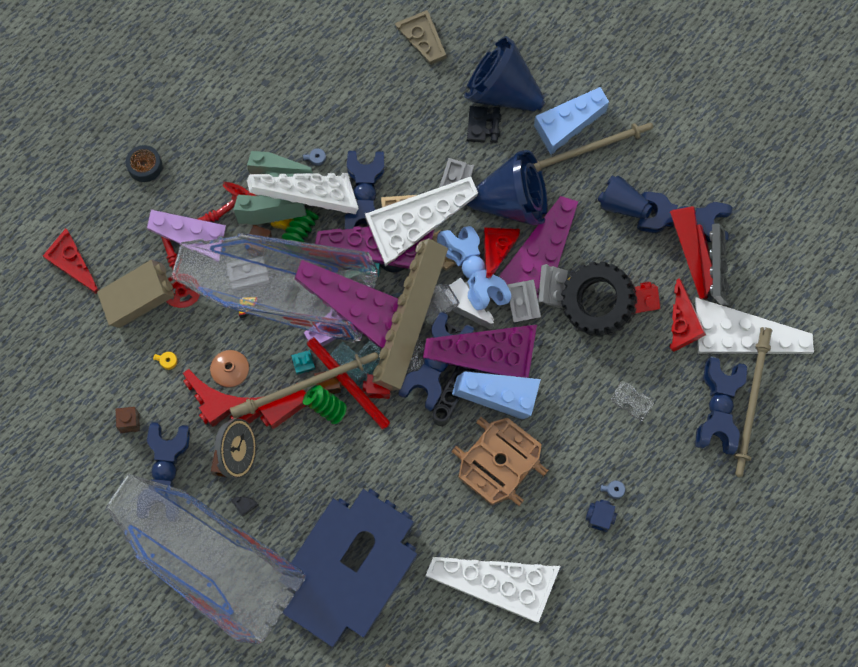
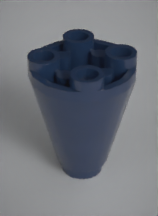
(624, 199)

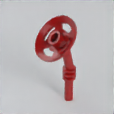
(234, 190)
(180, 290)

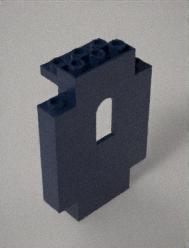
(334, 594)

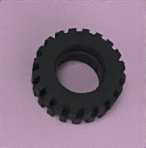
(581, 281)

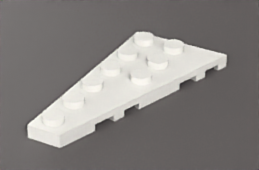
(310, 189)
(408, 221)
(738, 332)
(508, 585)

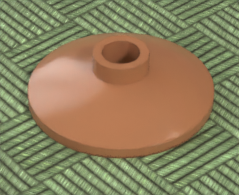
(233, 376)

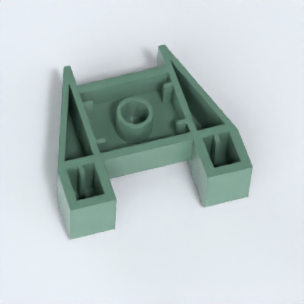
(265, 209)

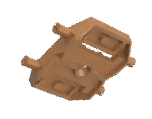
(509, 473)

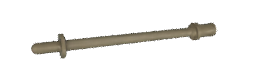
(634, 131)
(762, 347)
(251, 406)

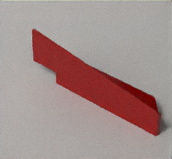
(695, 248)

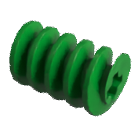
(299, 226)
(325, 404)

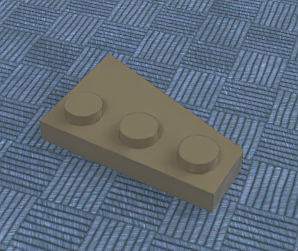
(423, 36)

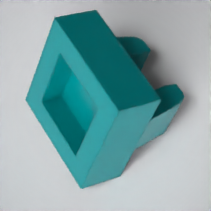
(303, 362)

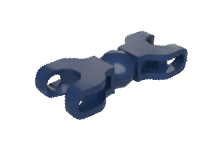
(364, 192)
(663, 218)
(430, 372)
(721, 406)
(166, 452)

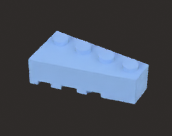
(569, 118)
(502, 393)

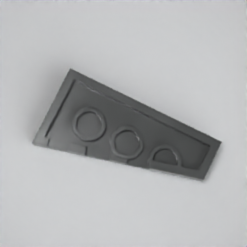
(720, 266)

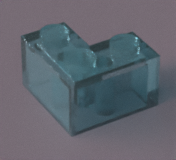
(344, 354)

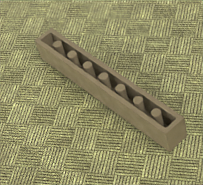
(409, 315)

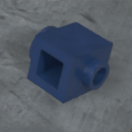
(601, 515)

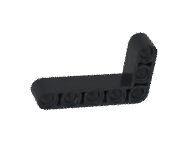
(442, 405)

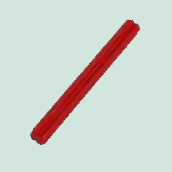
(349, 384)

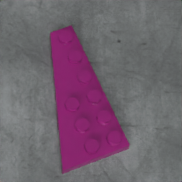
(363, 240)
(543, 245)
(354, 302)
(492, 351)

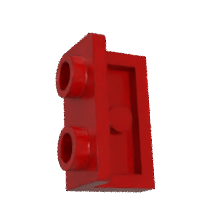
(647, 297)

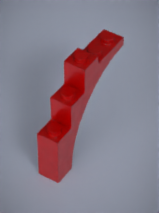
(218, 405)

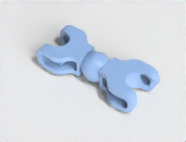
(465, 254)

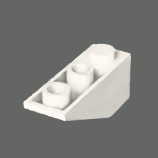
(465, 307)

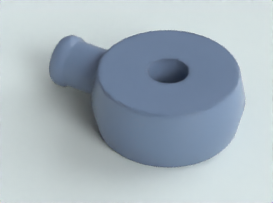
(312, 157)
(610, 489)

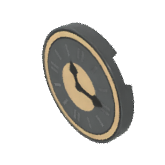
(235, 448)

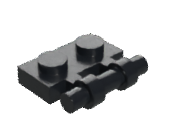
(477, 124)

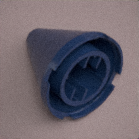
(504, 80)
(514, 191)

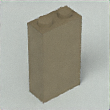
(135, 293)

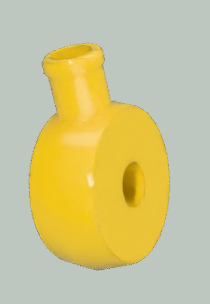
(163, 360)

